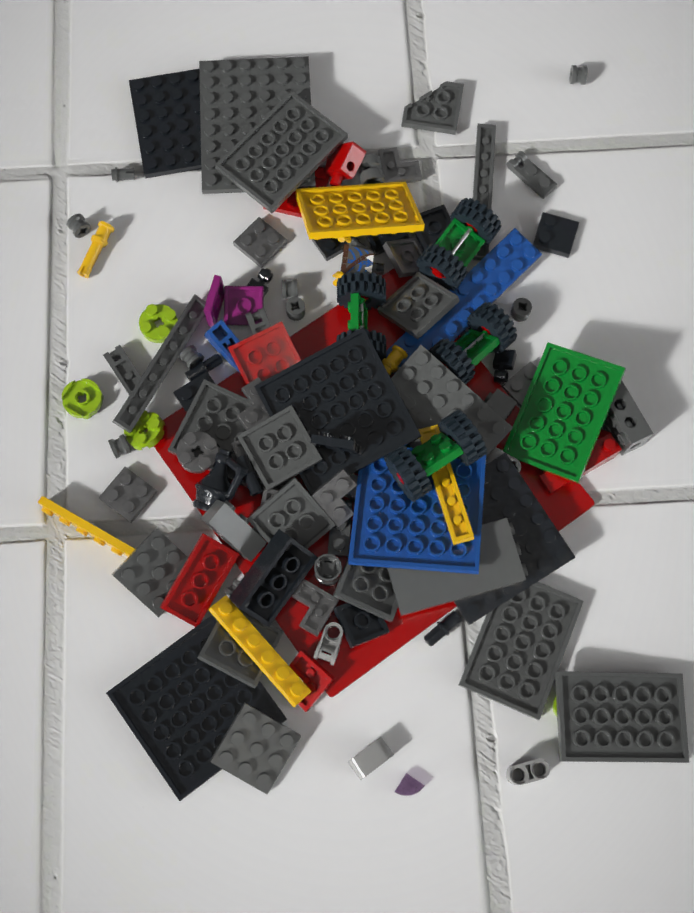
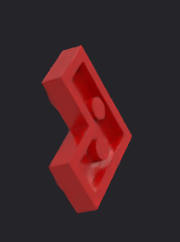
(313, 676)

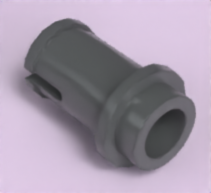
(123, 174)

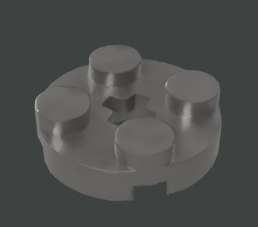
(186, 457)

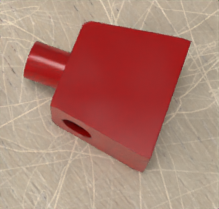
(344, 162)

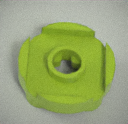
(150, 316)
(79, 388)
(140, 439)

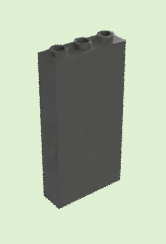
(497, 569)

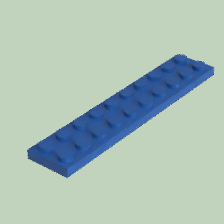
(481, 285)

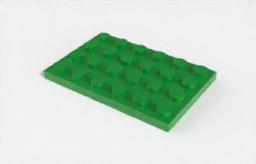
(564, 412)

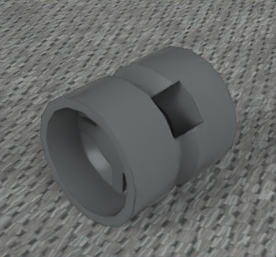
(371, 170)
(328, 569)

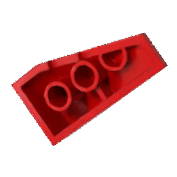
(604, 451)

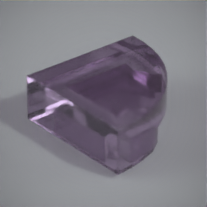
(408, 786)

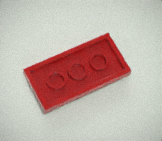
(199, 580)

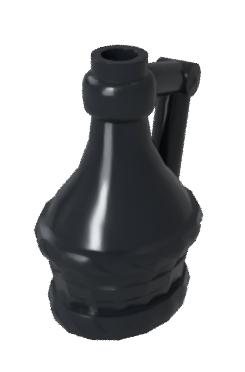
(216, 483)

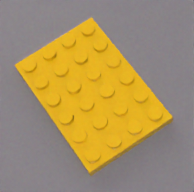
(358, 210)

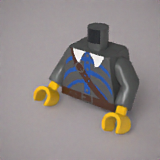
(357, 258)

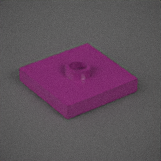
(214, 301)
(240, 301)

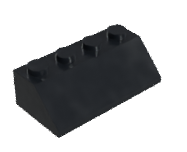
(273, 578)

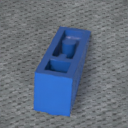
(221, 338)

